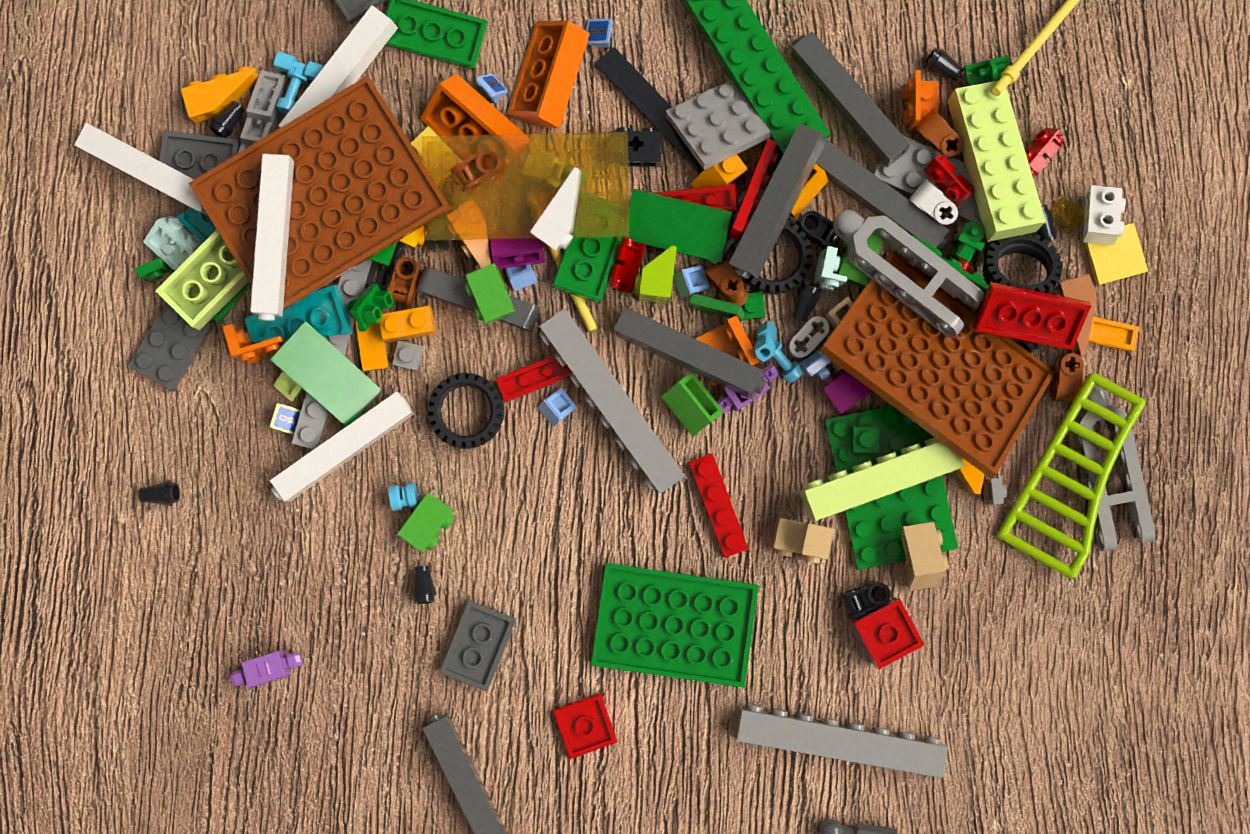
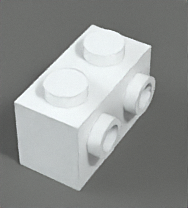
(1103, 215)

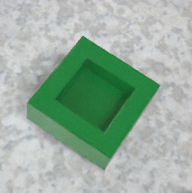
(152, 270)
(754, 306)
(865, 439)

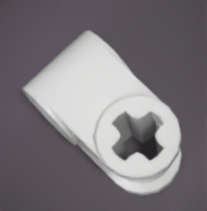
(930, 201)

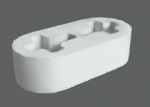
(804, 333)

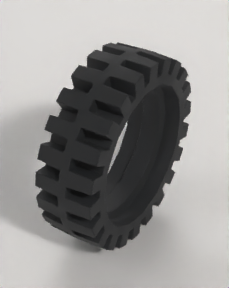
(1024, 245)
(803, 266)
(441, 392)

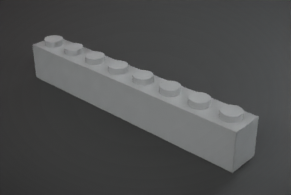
(612, 401)
(841, 742)

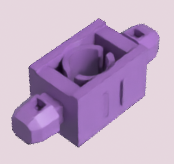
(770, 374)
(266, 668)

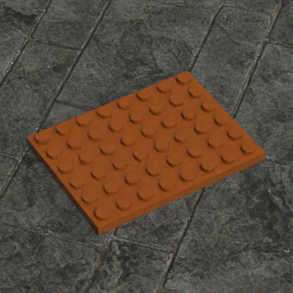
(351, 190)
(960, 389)

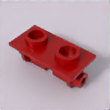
(1047, 143)
(941, 172)
(624, 275)

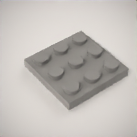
(717, 124)

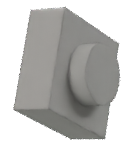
(408, 355)
(995, 491)

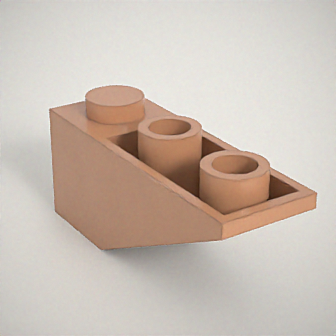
(1081, 289)

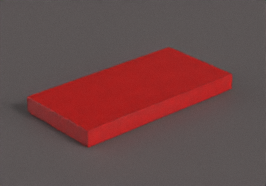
(1031, 316)

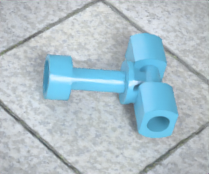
(298, 73)
(767, 347)

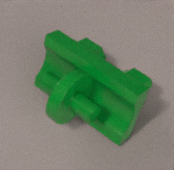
(986, 70)
(968, 241)
(369, 306)

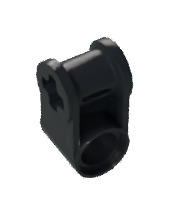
(822, 231)
(863, 599)

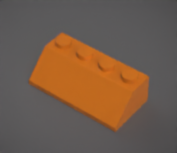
(548, 73)
(462, 111)

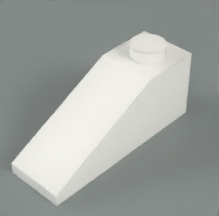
(559, 217)

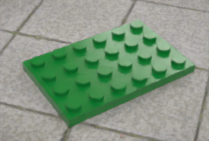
(878, 524)
(675, 625)

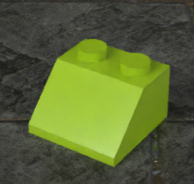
(657, 278)

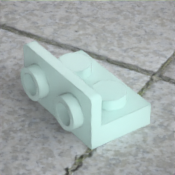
(172, 241)
(826, 265)

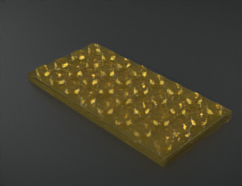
(530, 178)

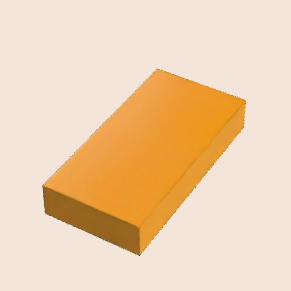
(1113, 334)
(372, 348)

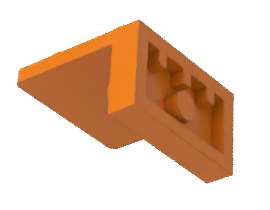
(920, 98)
(731, 340)
(242, 347)

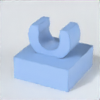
(816, 365)

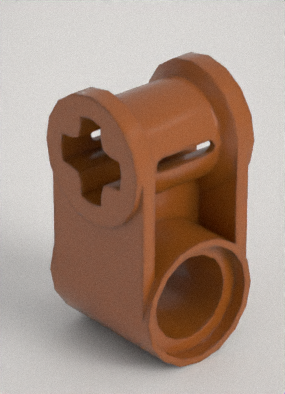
(937, 131)
(476, 170)
(727, 282)
(403, 283)
(1067, 381)

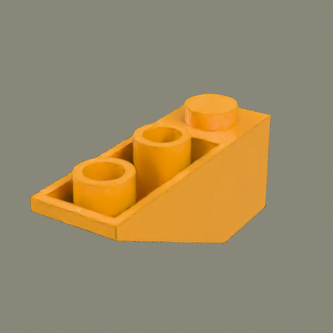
(208, 98)

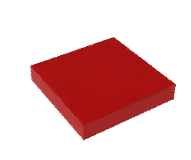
(585, 725)

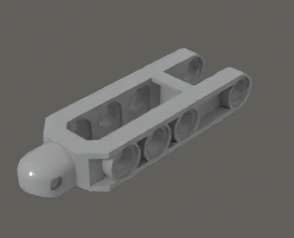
(856, 231)
(1136, 493)

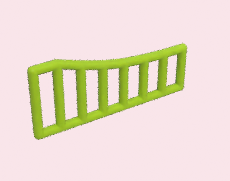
(1103, 471)

